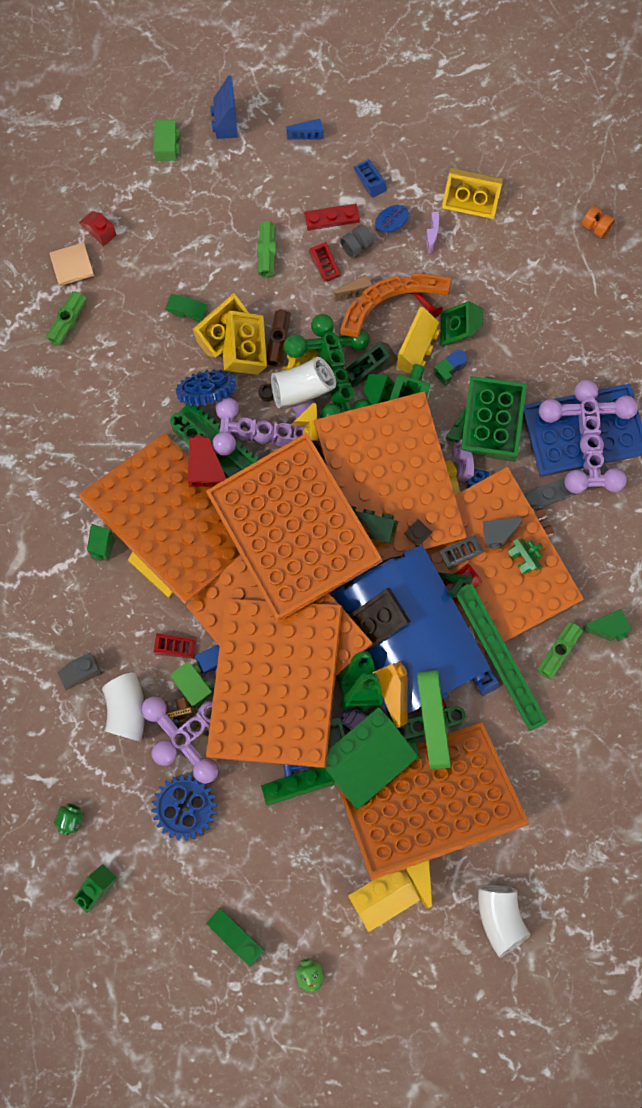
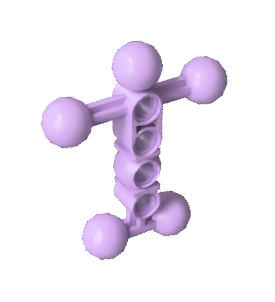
(586, 392)
(228, 410)
(165, 751)

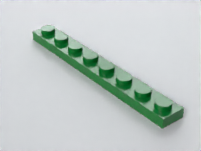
(500, 657)
(303, 783)

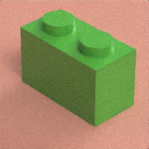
(165, 140)
(191, 684)

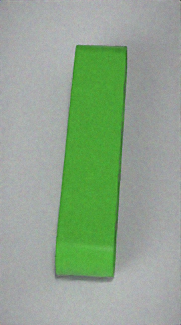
(434, 719)

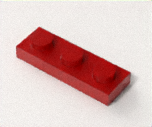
(332, 217)

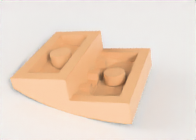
(71, 264)

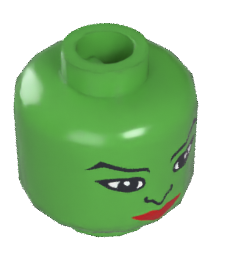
(309, 975)

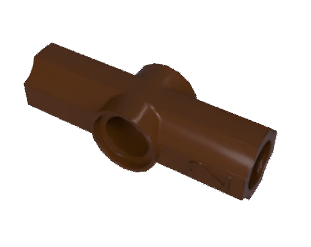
(279, 328)

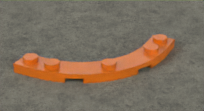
(388, 288)

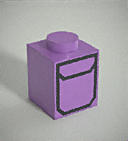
(352, 718)

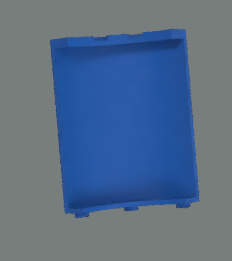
(437, 632)

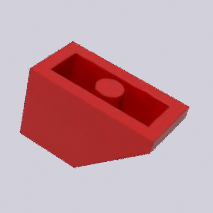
(99, 227)

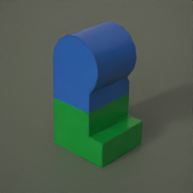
(449, 365)

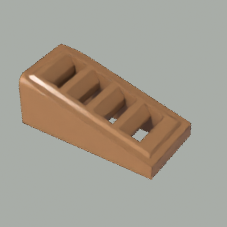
(352, 289)

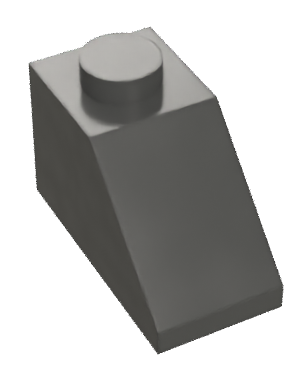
(500, 531)
(79, 671)

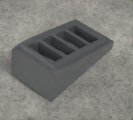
(444, 553)

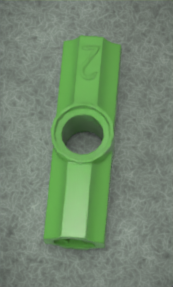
(266, 249)
(61, 327)
(565, 640)

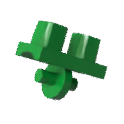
(521, 548)

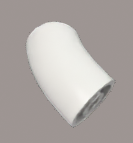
(302, 383)
(124, 705)
(501, 918)

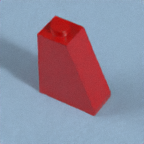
(203, 464)

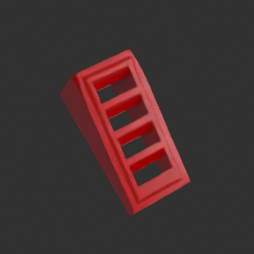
(316, 259)
(166, 652)

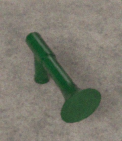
(459, 581)

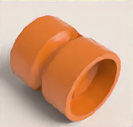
(598, 222)

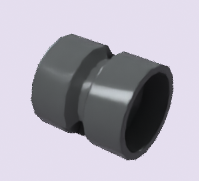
(358, 240)

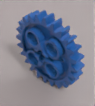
(206, 387)
(167, 800)

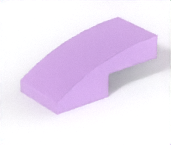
(431, 234)
(465, 462)

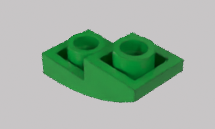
(186, 306)

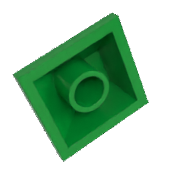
(460, 322)

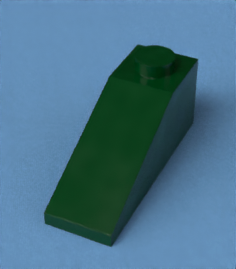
(371, 362)

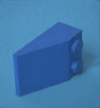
(224, 111)

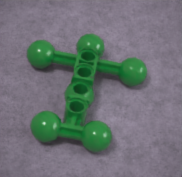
(330, 350)

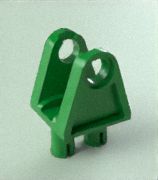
(410, 385)
(359, 684)

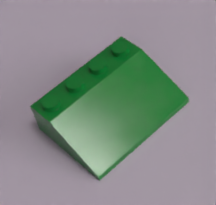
(493, 418)
(368, 758)

